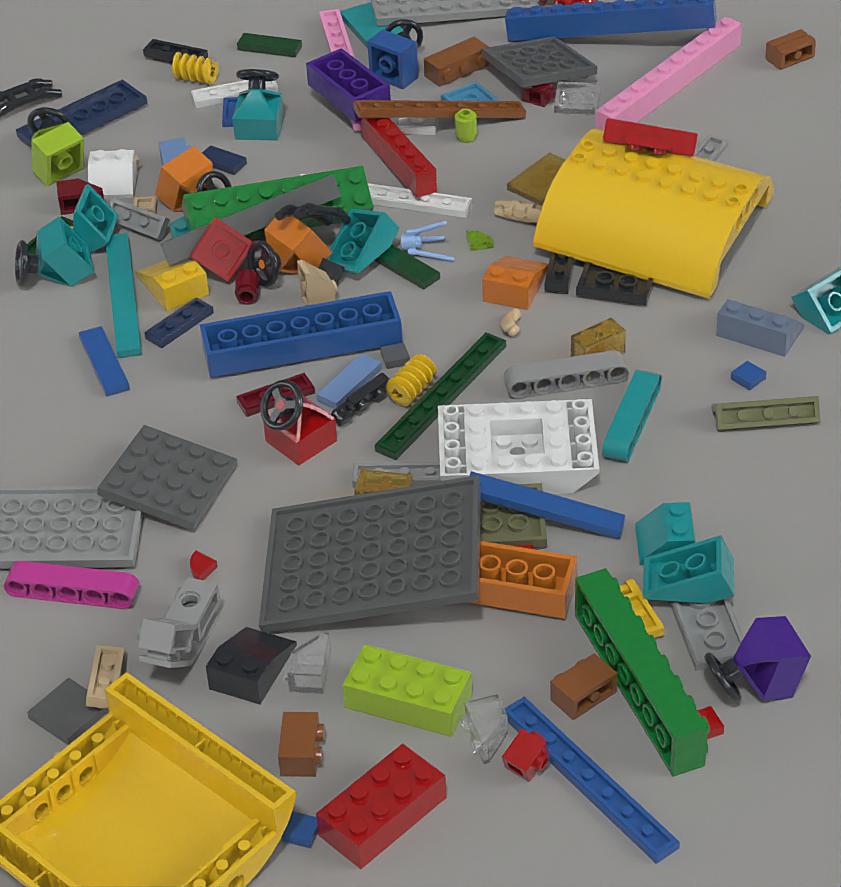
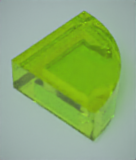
(479, 240)

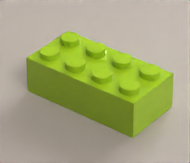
(407, 690)

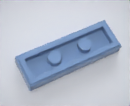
(349, 381)

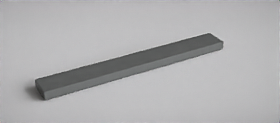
(255, 216)

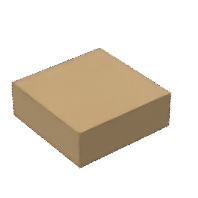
(148, 203)

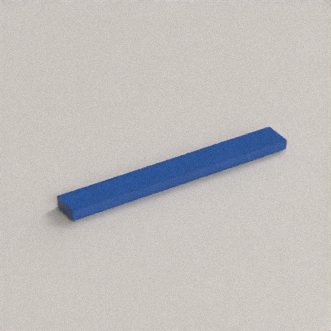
(595, 783)

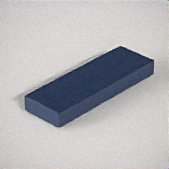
(179, 322)

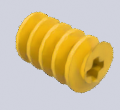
(195, 69)
(411, 379)

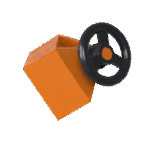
(184, 175)
(285, 245)

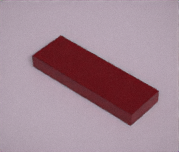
(250, 401)

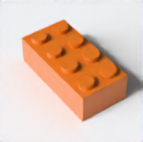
(526, 579)

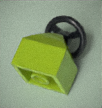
(55, 146)

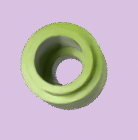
(466, 125)

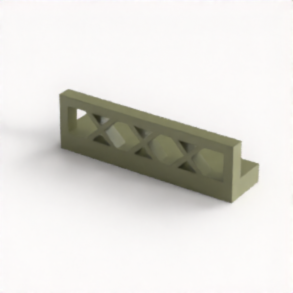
(767, 412)

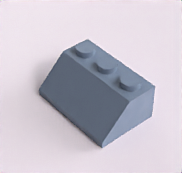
(757, 327)

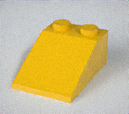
(175, 283)

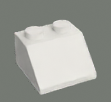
(113, 172)

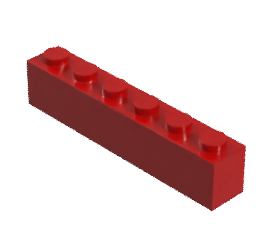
(400, 155)

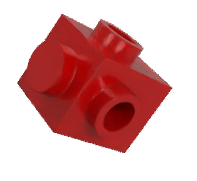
(526, 754)

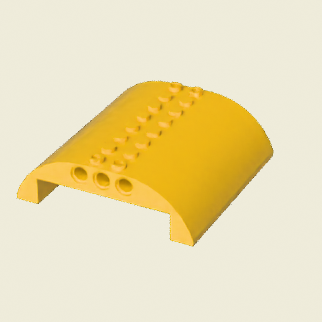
(648, 212)
(143, 805)

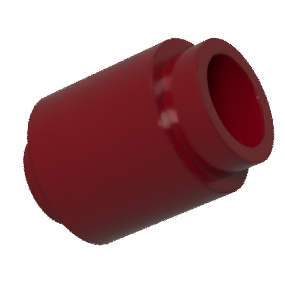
(247, 286)

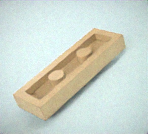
(105, 670)

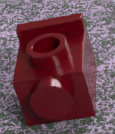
(539, 94)

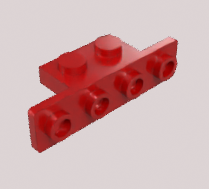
(650, 137)

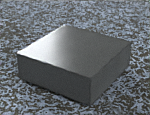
(394, 355)

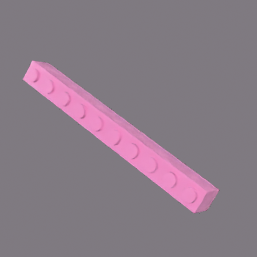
(672, 74)

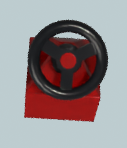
(297, 424)

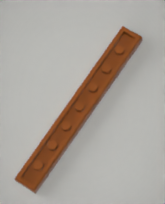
(436, 109)

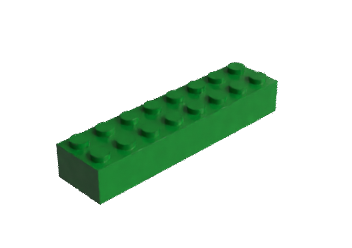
(203, 206)
(642, 672)

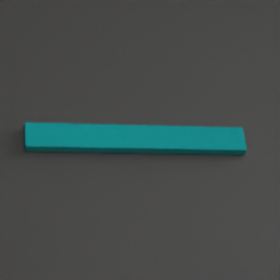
(123, 296)

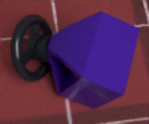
(768, 658)

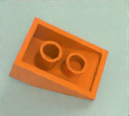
(513, 282)

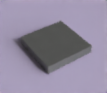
(65, 712)

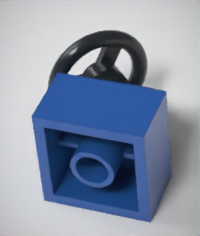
(395, 55)

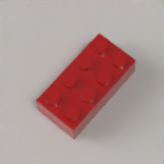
(381, 805)

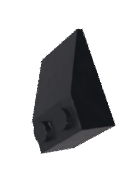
(248, 664)

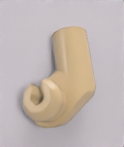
(508, 322)

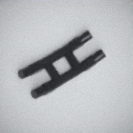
(45, 91)
(311, 210)

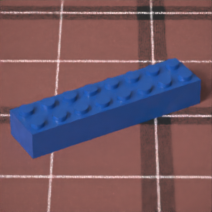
(300, 334)

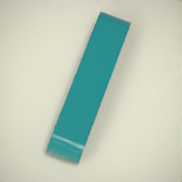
(631, 415)

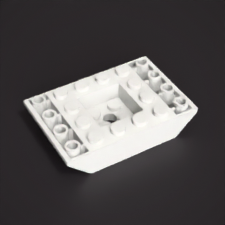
(521, 442)

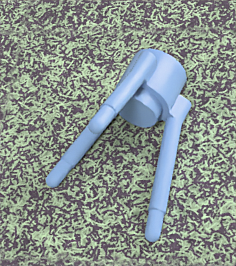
(412, 240)

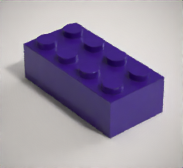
(344, 80)

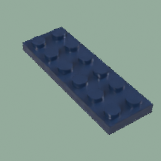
(94, 109)

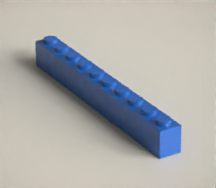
(609, 18)

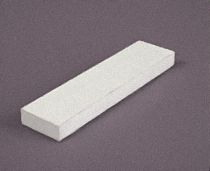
(216, 94)

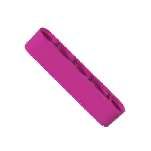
(71, 584)

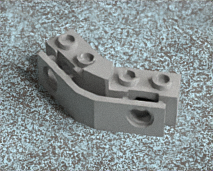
(185, 626)

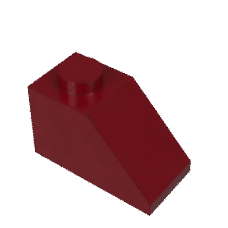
(70, 192)

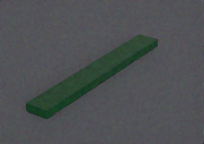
(443, 392)

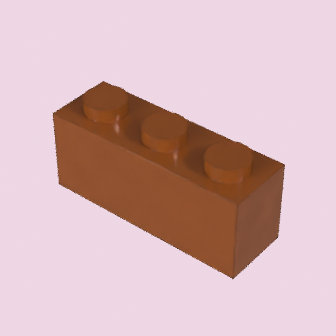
(455, 61)

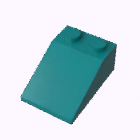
(362, 239)
(690, 573)

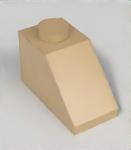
(315, 284)

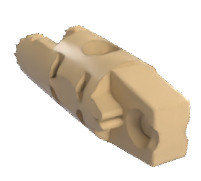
(517, 210)

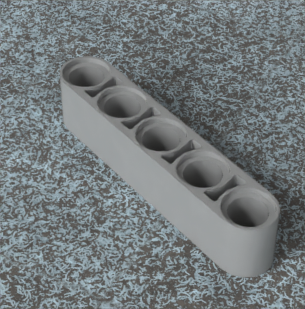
(566, 374)

